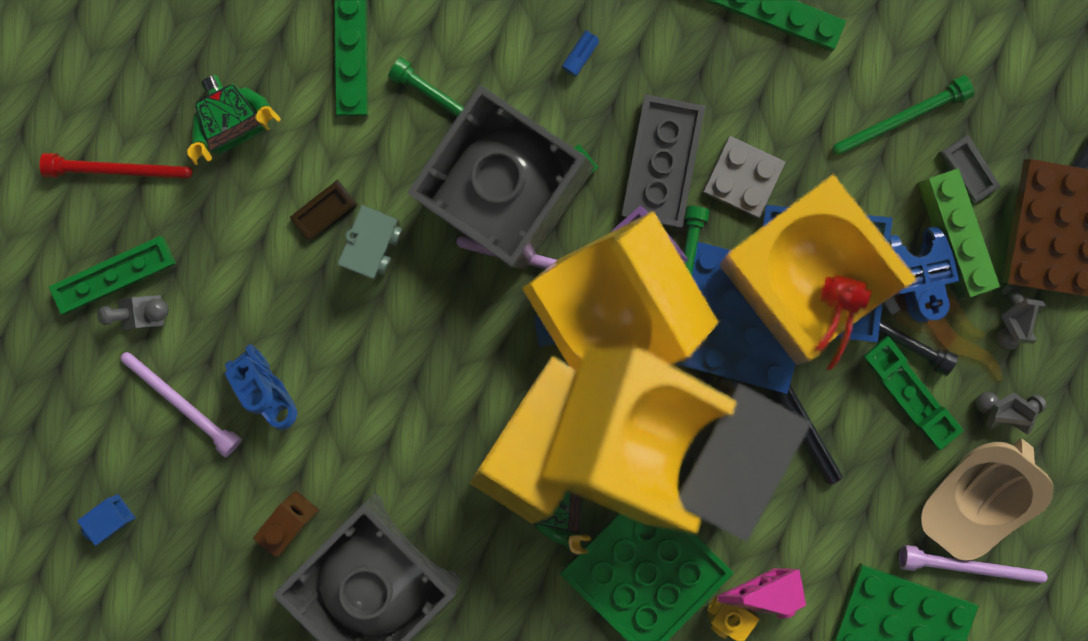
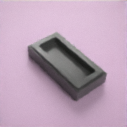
(973, 169)

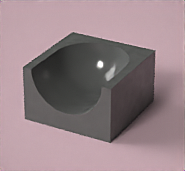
(501, 178)
(739, 460)
(367, 583)

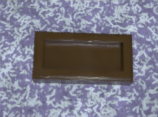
(323, 210)

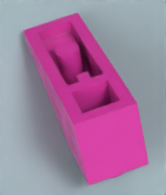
(772, 592)

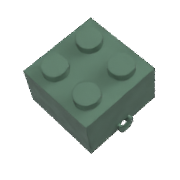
(373, 239)

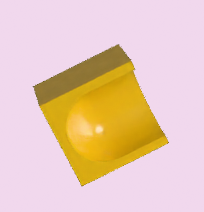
(790, 257)
(623, 295)
(629, 434)
(519, 456)

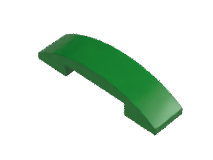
(911, 394)

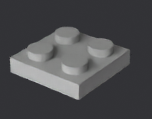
(744, 177)

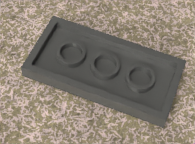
(663, 159)

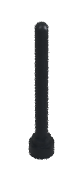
(941, 360)

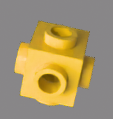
(731, 620)

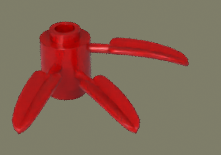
(843, 295)

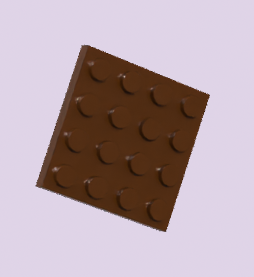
(1050, 229)

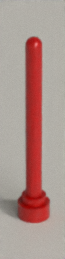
(53, 165)

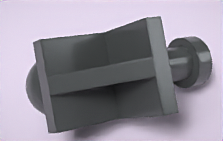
(136, 312)
(1019, 319)
(1011, 410)

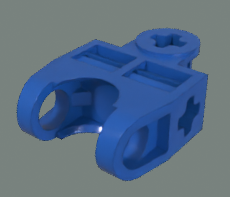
(934, 256)
(259, 388)

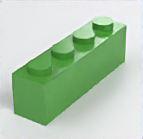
(953, 213)

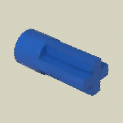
(580, 53)

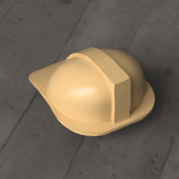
(986, 499)

